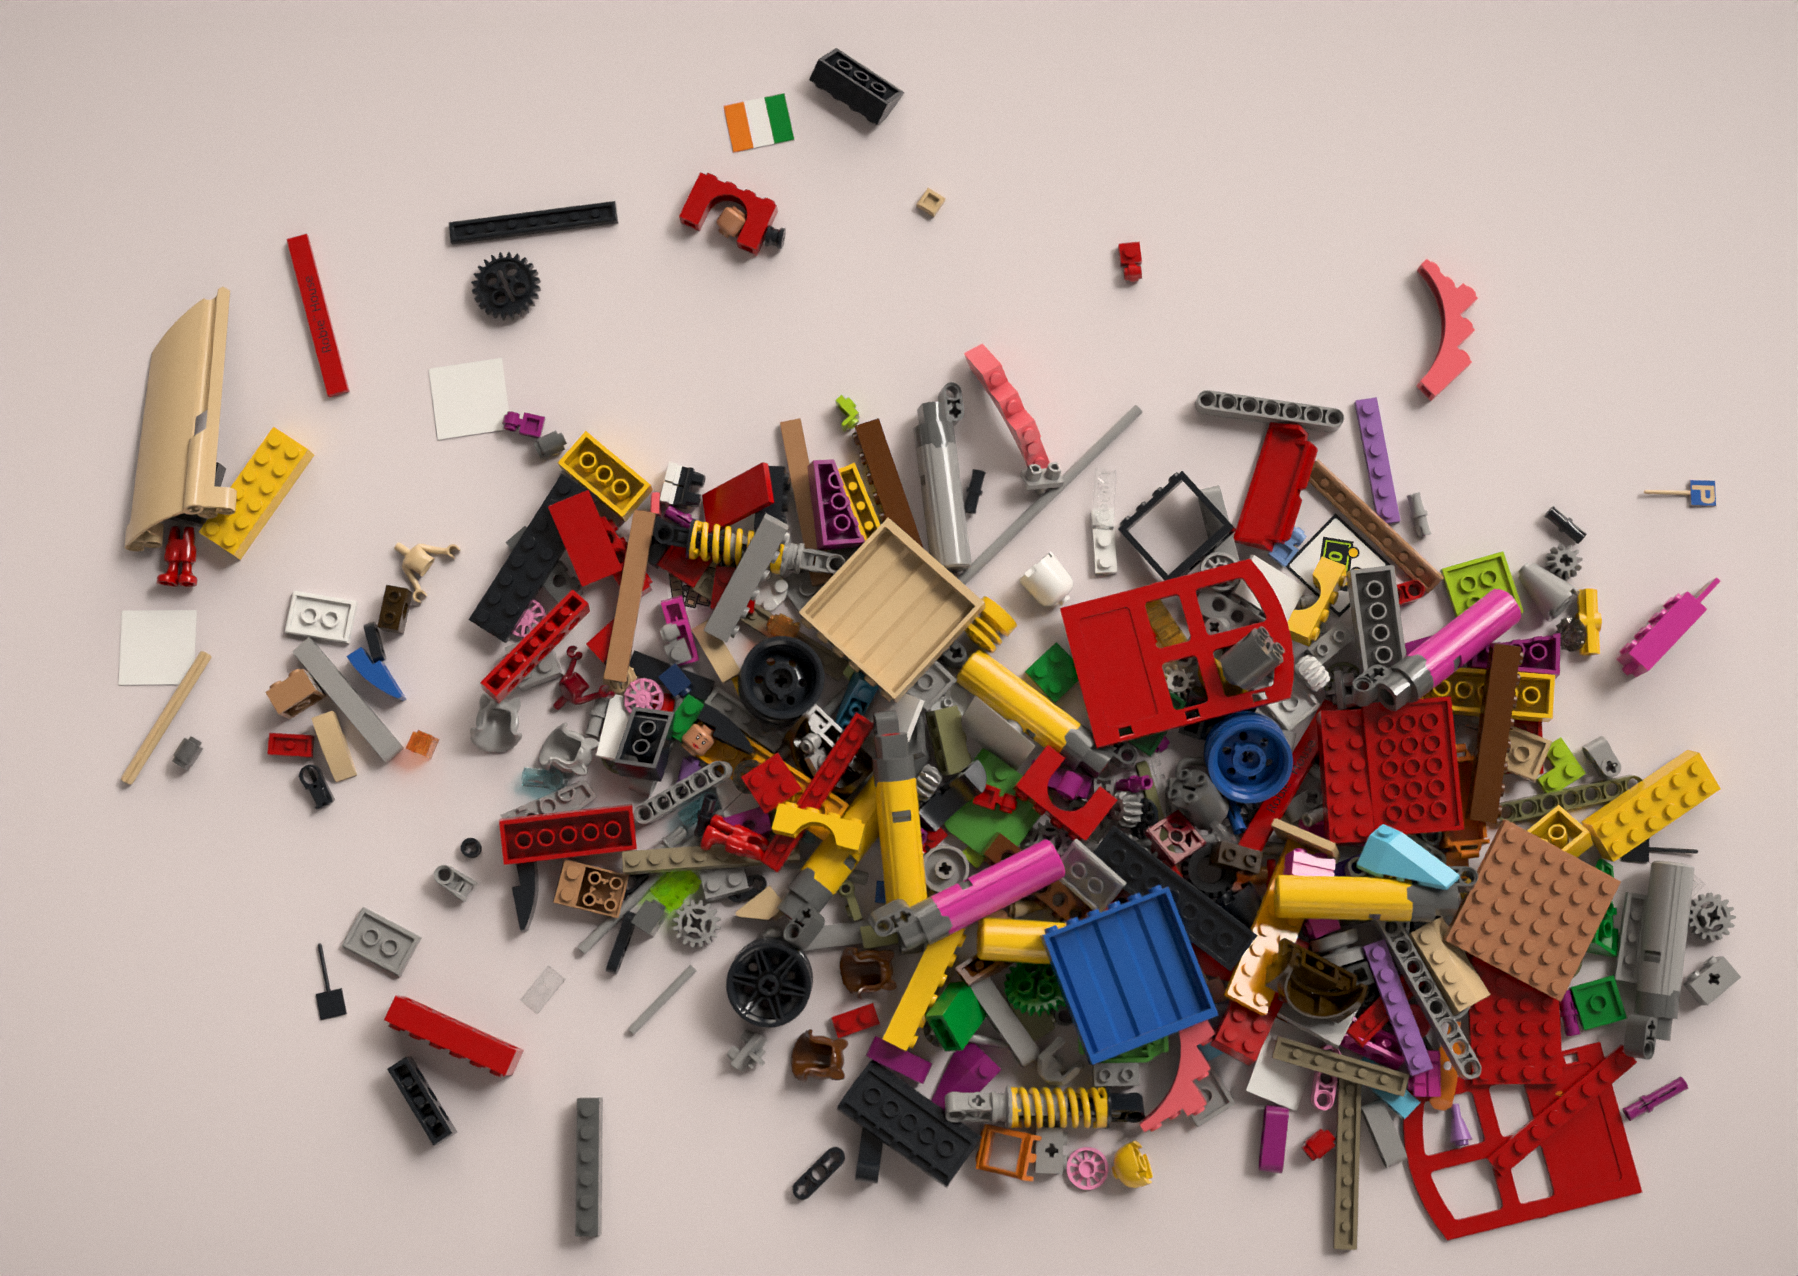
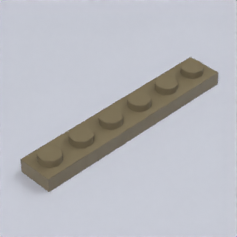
(1340, 1066)

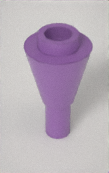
(688, 767)
(1459, 1131)

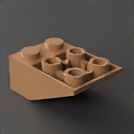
(590, 888)

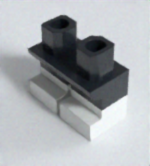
(678, 486)

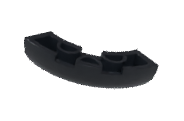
(953, 796)

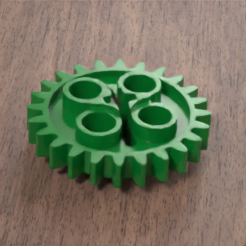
(1035, 998)

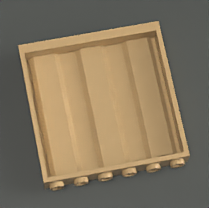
(891, 610)

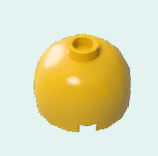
(1131, 1166)

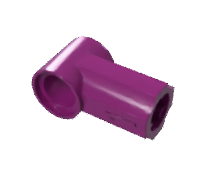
(1069, 786)

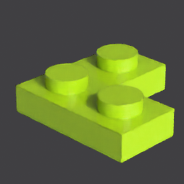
(1565, 768)

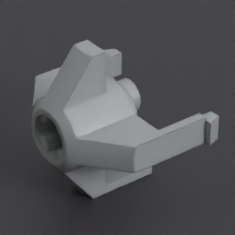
(1051, 1067)

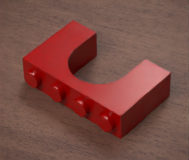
(710, 191)
(1034, 789)

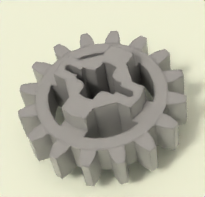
(1056, 836)
(1714, 908)
(706, 917)

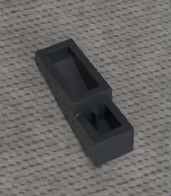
(725, 730)
(526, 894)

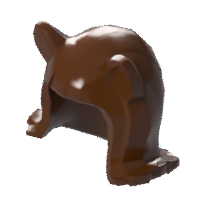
(866, 971)
(818, 1057)

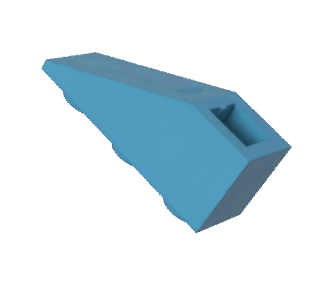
(856, 699)

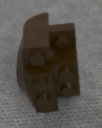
(829, 731)
(1305, 980)

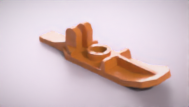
(1448, 1079)

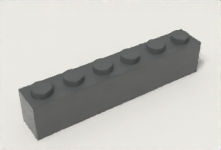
(589, 1166)

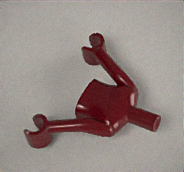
(573, 685)

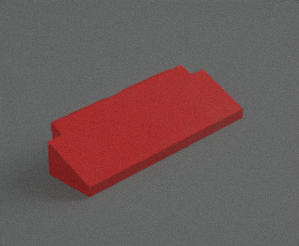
(1276, 487)

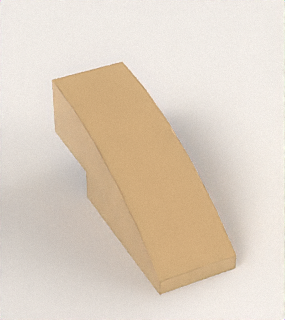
(717, 653)
(334, 746)

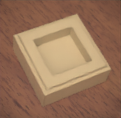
(931, 202)

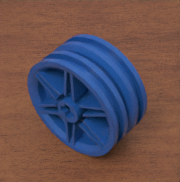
(1268, 779)

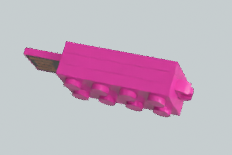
(1663, 631)

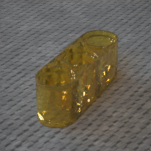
(1164, 624)

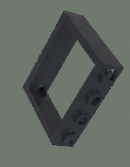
(1198, 555)

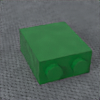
(956, 1016)

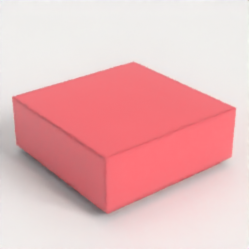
(656, 505)

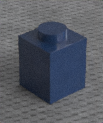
(676, 682)

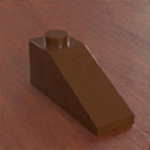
(976, 970)

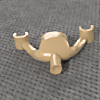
(420, 562)

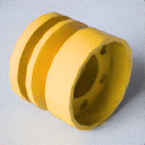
(988, 624)

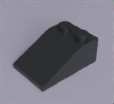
(645, 744)

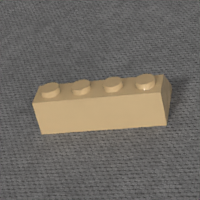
(1448, 967)

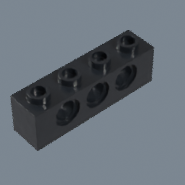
(422, 1100)

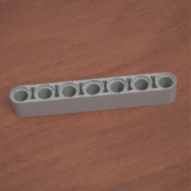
(1279, 407)
(348, 699)

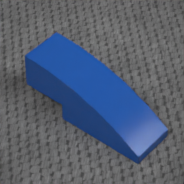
(375, 673)

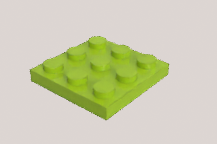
(1476, 578)

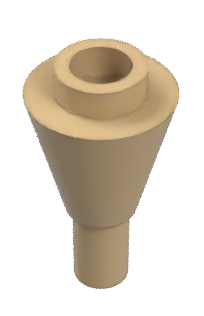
(1023, 907)

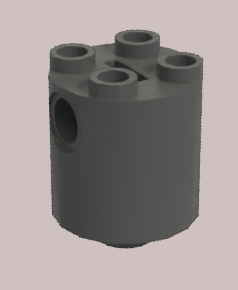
(1251, 659)
(1198, 799)

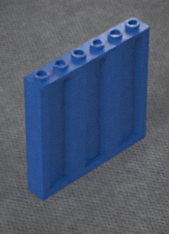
(1128, 974)

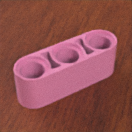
(1319, 1087)

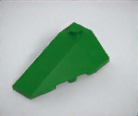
(1606, 937)

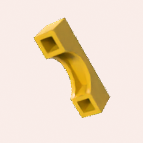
(1328, 579)
(792, 820)

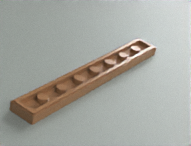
(797, 462)
(1374, 527)
(630, 596)

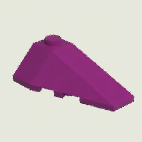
(966, 1073)

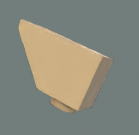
(762, 906)

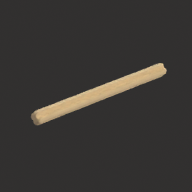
(166, 717)

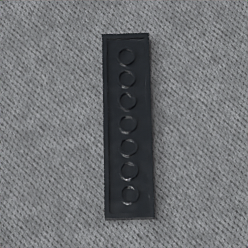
(525, 568)
(1203, 919)

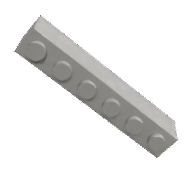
(746, 578)

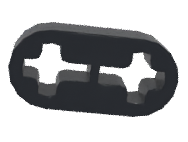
(374, 642)
(753, 892)

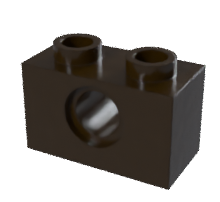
(394, 609)
(1235, 858)

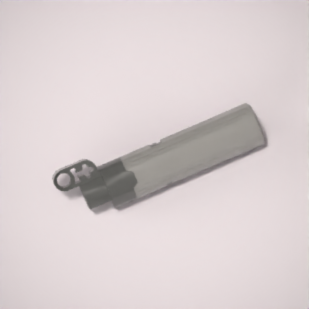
(941, 479)
(1660, 958)

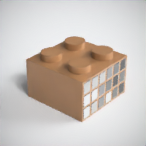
(295, 693)

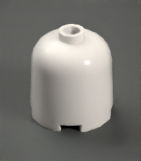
(1048, 581)

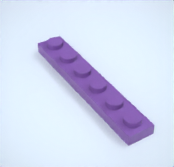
(1377, 460)
(1397, 1007)

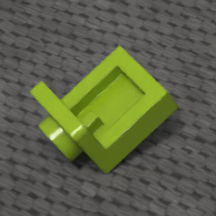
(848, 407)

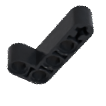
(869, 1158)

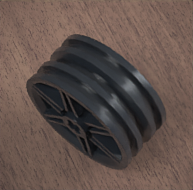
(782, 650)
(749, 1004)

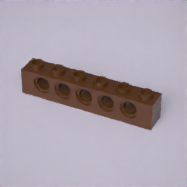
(1000, 844)

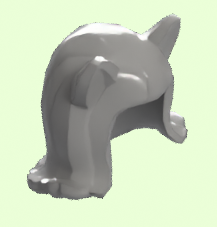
(496, 724)
(567, 751)

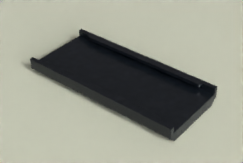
(908, 1123)

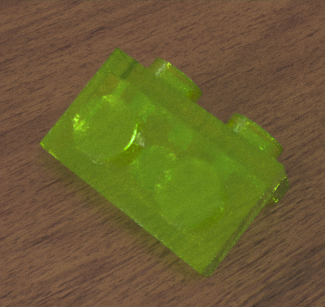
(674, 888)

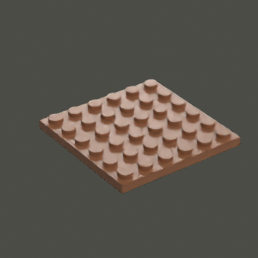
(1532, 910)

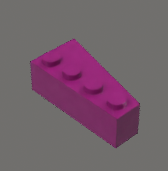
(831, 508)
(1540, 655)

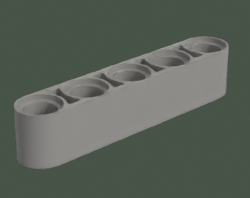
(1212, 524)
(673, 796)
(1005, 1022)

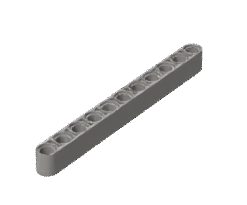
(1432, 995)

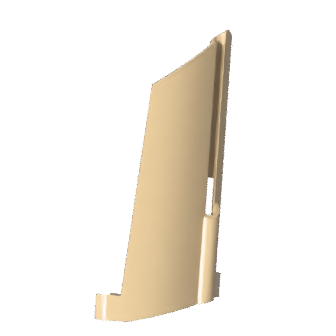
(174, 465)

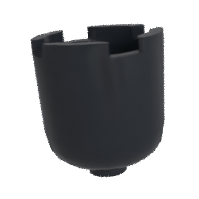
(1242, 903)

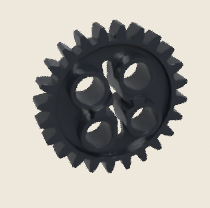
(489, 294)

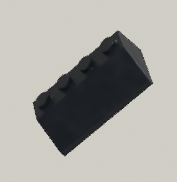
(855, 86)

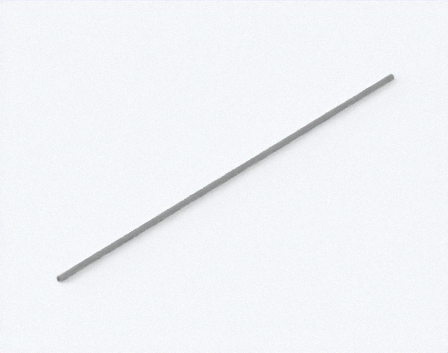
(965, 577)

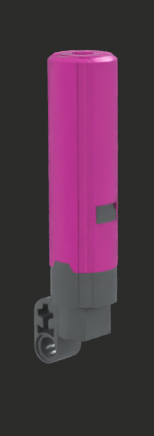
(1439, 654)
(970, 898)

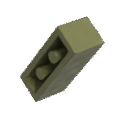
(948, 740)

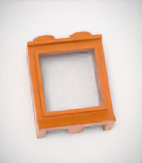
(1006, 1152)

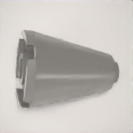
(1547, 590)

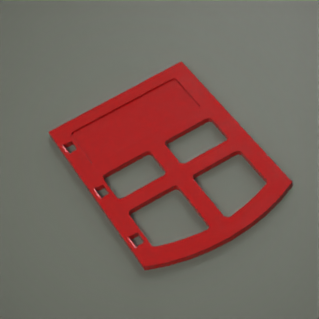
(1123, 666)
(1584, 1158)

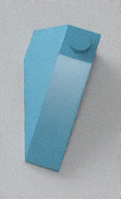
(1399, 856)

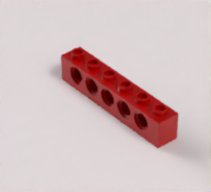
(535, 646)

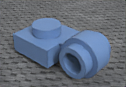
(1284, 553)

